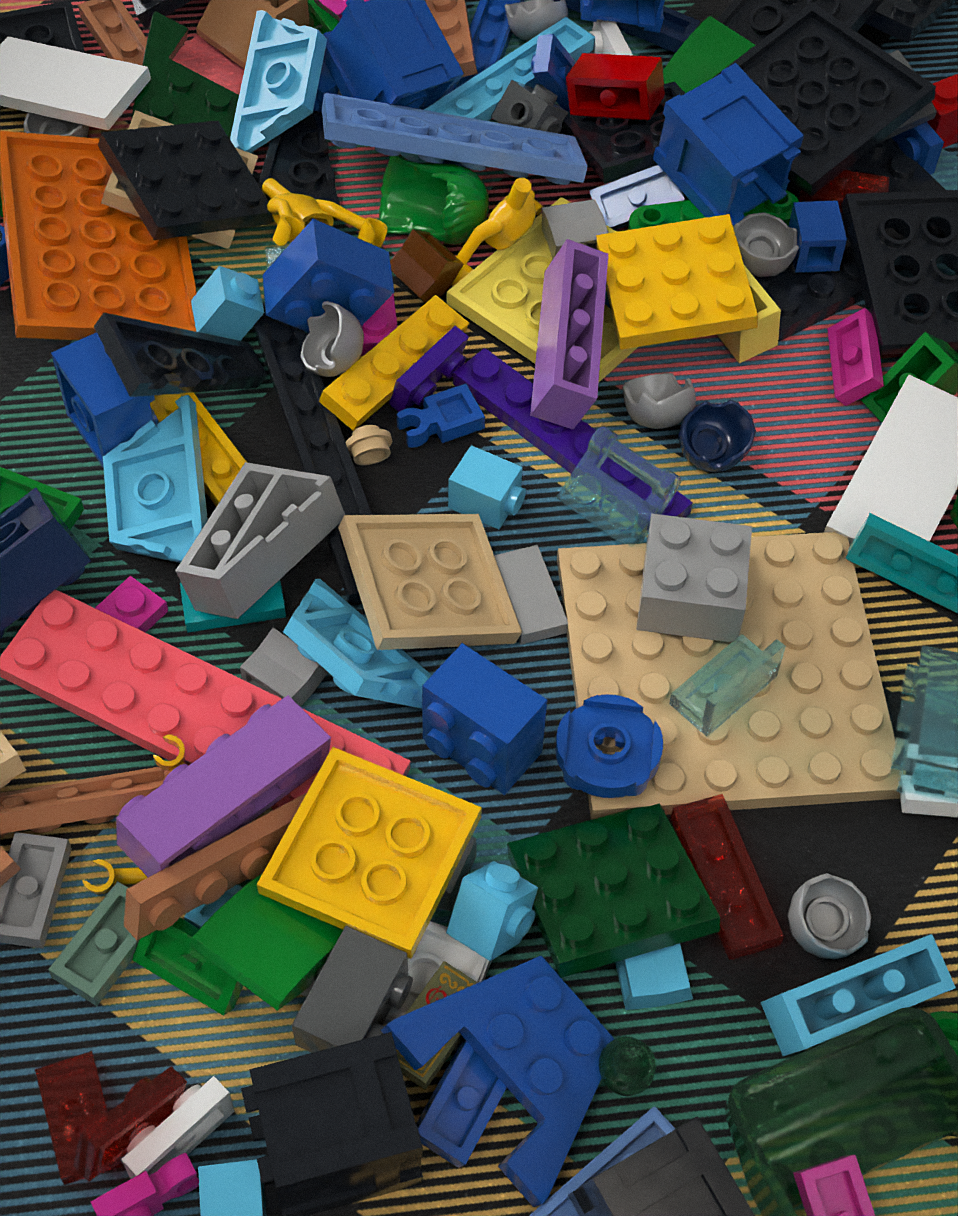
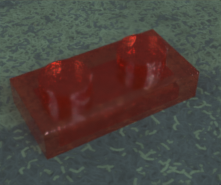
(107, 1135)

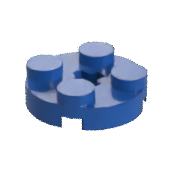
(605, 774)

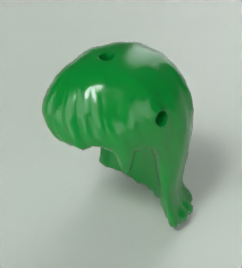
(432, 199)

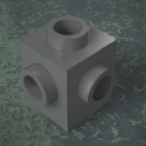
(530, 108)

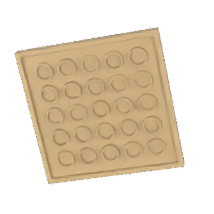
(802, 739)

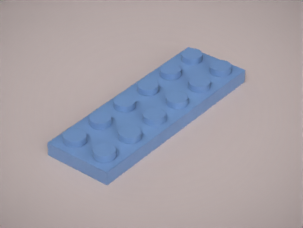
(452, 137)

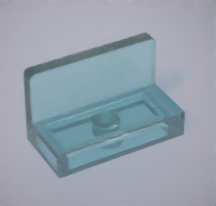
(727, 683)

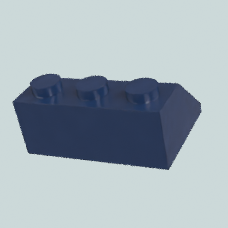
(34, 556)

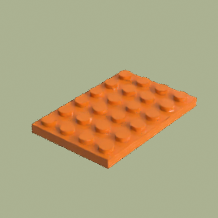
(77, 255)

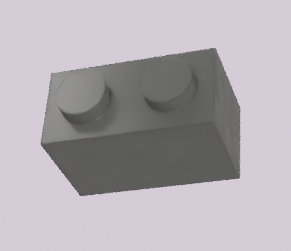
(352, 993)

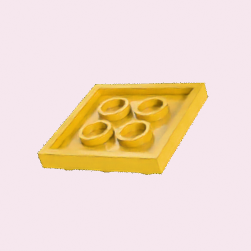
(677, 282)
(370, 851)

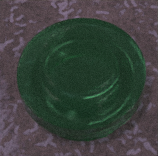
(627, 1066)

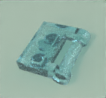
(608, 501)

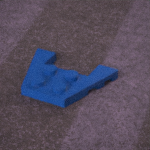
(536, 1043)

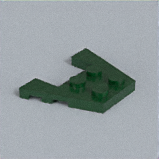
(175, 91)

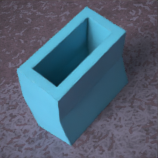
(654, 979)

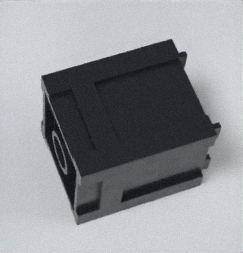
(334, 1127)
(667, 1178)

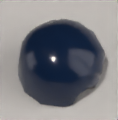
(716, 435)

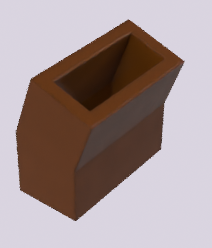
(425, 265)

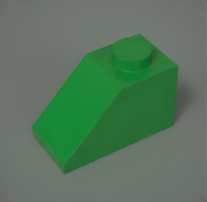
(927, 360)

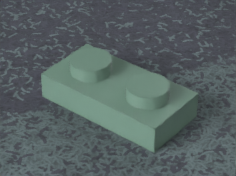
(98, 950)

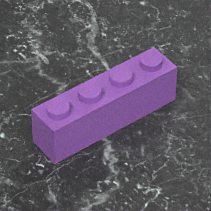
(570, 335)
(224, 787)

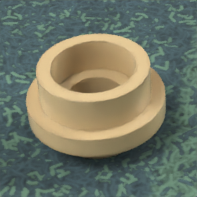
(369, 445)

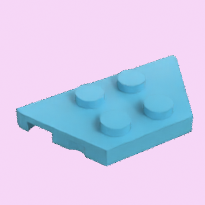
(277, 80)
(157, 487)
(343, 644)

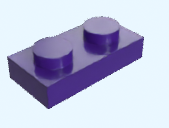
(423, 375)

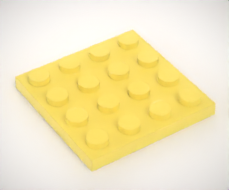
(507, 297)

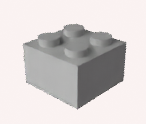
(694, 578)

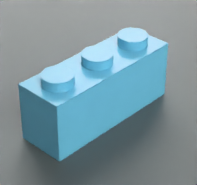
(857, 995)

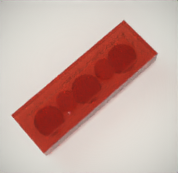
(728, 876)

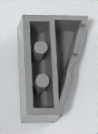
(257, 536)

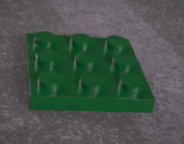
(613, 889)

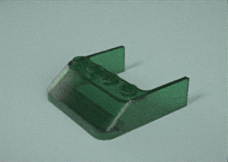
(858, 1095)

